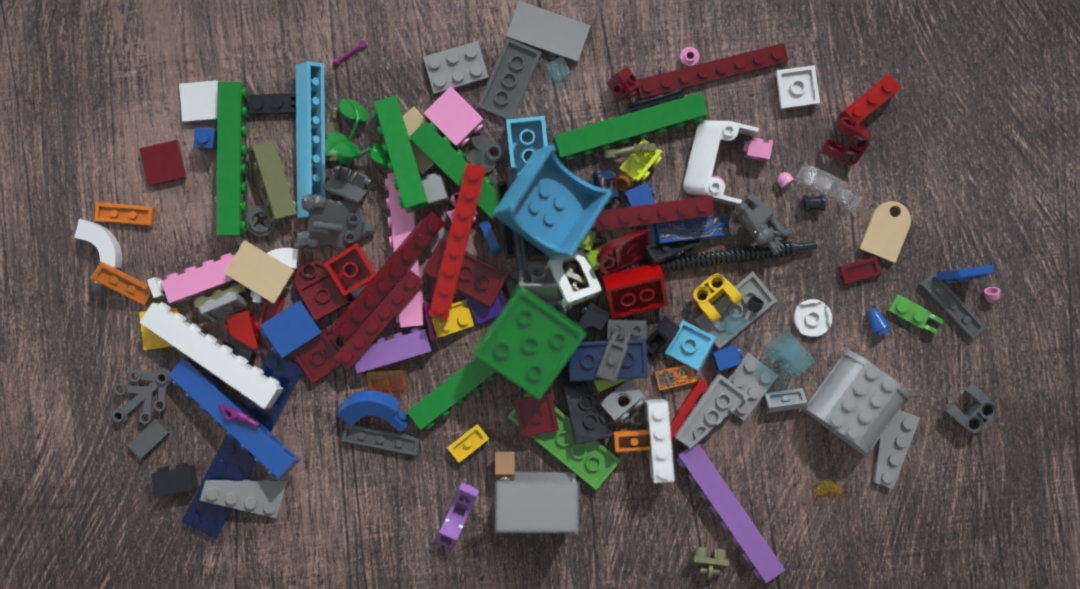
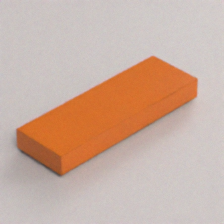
(124, 214)
(121, 283)

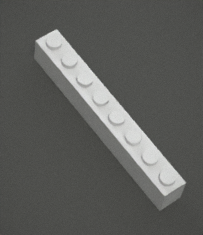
(212, 355)

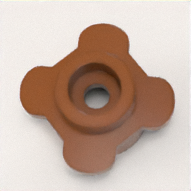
(620, 185)

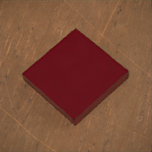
(163, 163)
(536, 415)

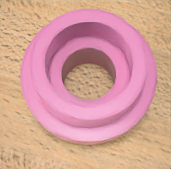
(689, 62)

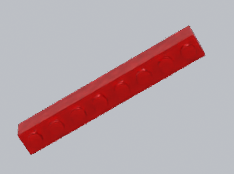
(457, 241)

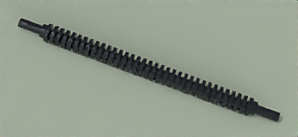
(726, 256)

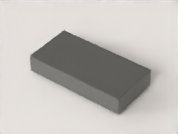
(148, 438)

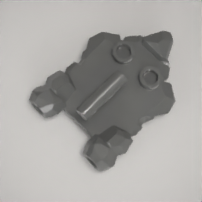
(332, 224)

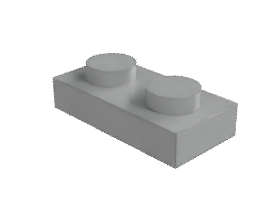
(786, 400)

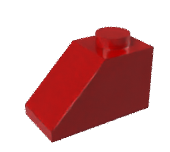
(243, 328)

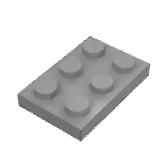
(456, 67)
(754, 380)

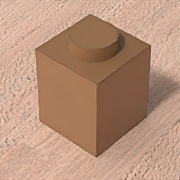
(505, 466)

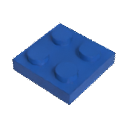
(966, 274)

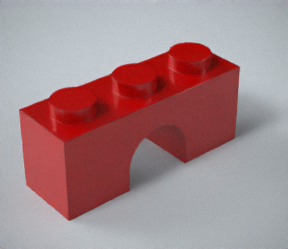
(871, 99)

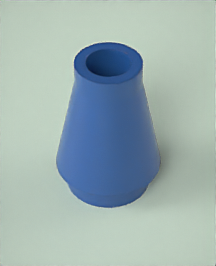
(877, 322)

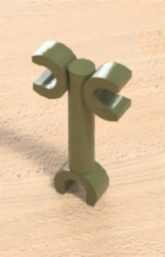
(636, 148)

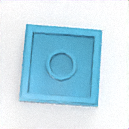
(690, 345)

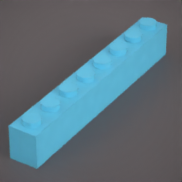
(310, 132)

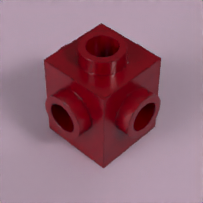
(624, 84)

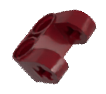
(858, 147)

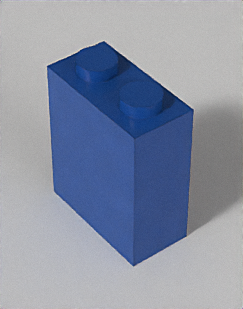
(290, 329)

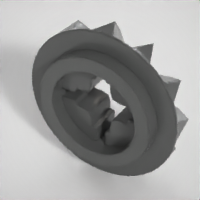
(252, 220)

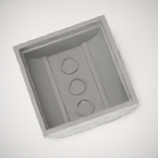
(857, 401)

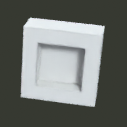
(156, 287)

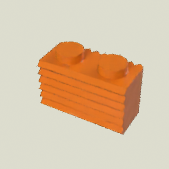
(632, 440)

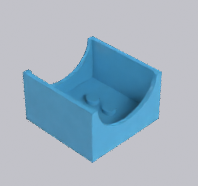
(551, 205)

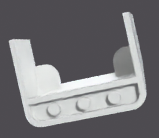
(698, 175)

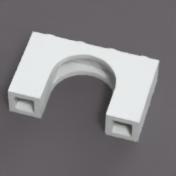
(661, 450)

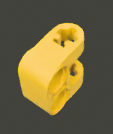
(713, 294)

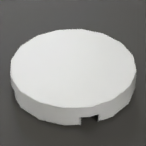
(812, 318)

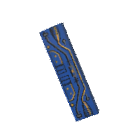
(692, 229)

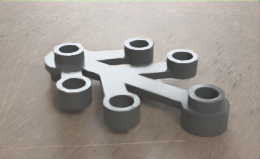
(144, 393)

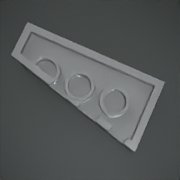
(714, 405)
(893, 448)
(246, 495)

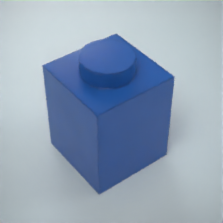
(205, 139)
(727, 357)

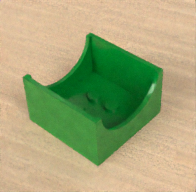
(529, 341)

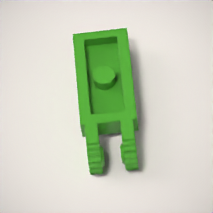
(913, 313)

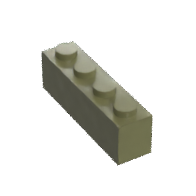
(272, 181)

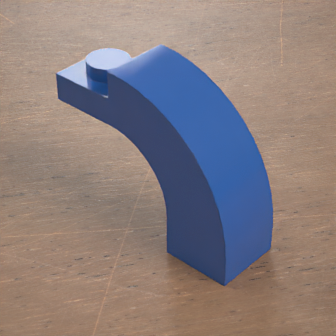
(373, 403)

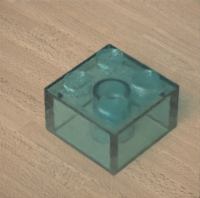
(789, 353)

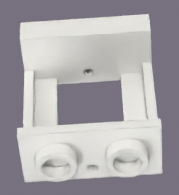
(569, 297)

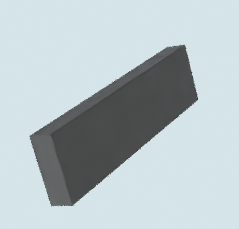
(952, 305)
(381, 439)

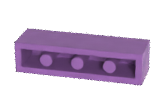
(394, 350)

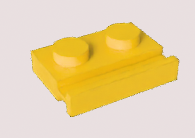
(459, 319)

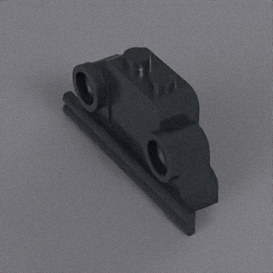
(515, 244)

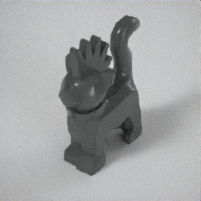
(754, 216)

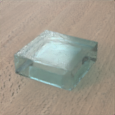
(558, 69)
(733, 322)

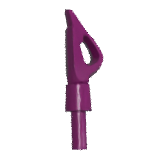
(237, 415)

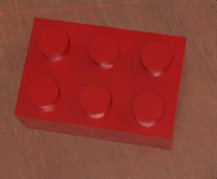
(635, 290)

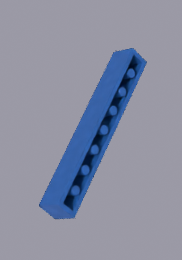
(257, 440)

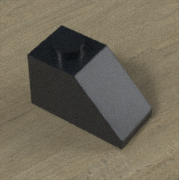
(660, 337)

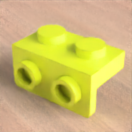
(639, 163)

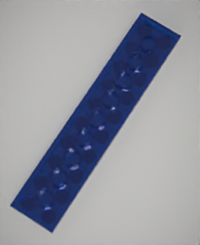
(233, 461)

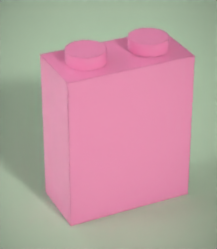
(454, 117)

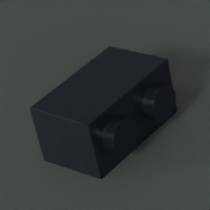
(174, 480)

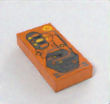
(674, 377)

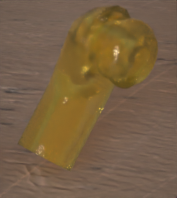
(827, 486)

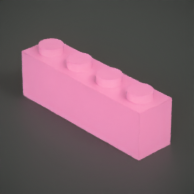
(197, 280)

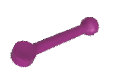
(362, 44)

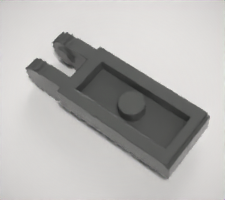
(613, 357)

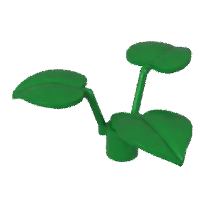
(339, 146)

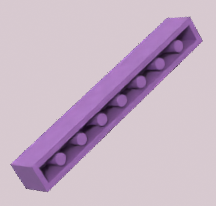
(731, 512)

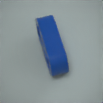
(490, 237)

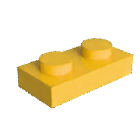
(468, 443)

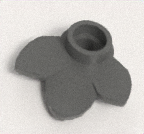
(481, 153)

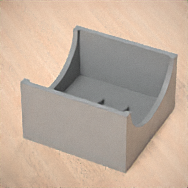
(538, 502)

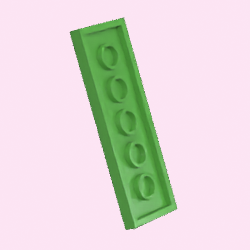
(587, 460)

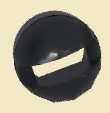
(755, 304)

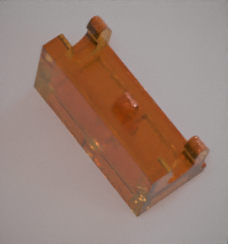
(388, 380)

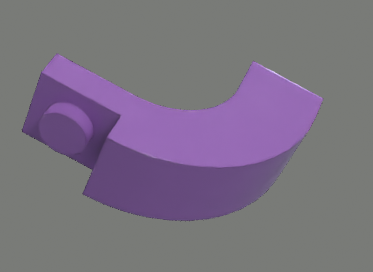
(457, 515)

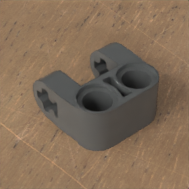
(974, 412)

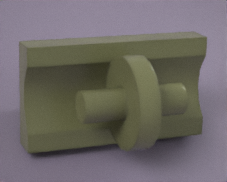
(576, 281)
(718, 561)

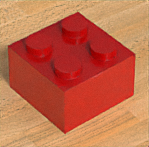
(350, 269)

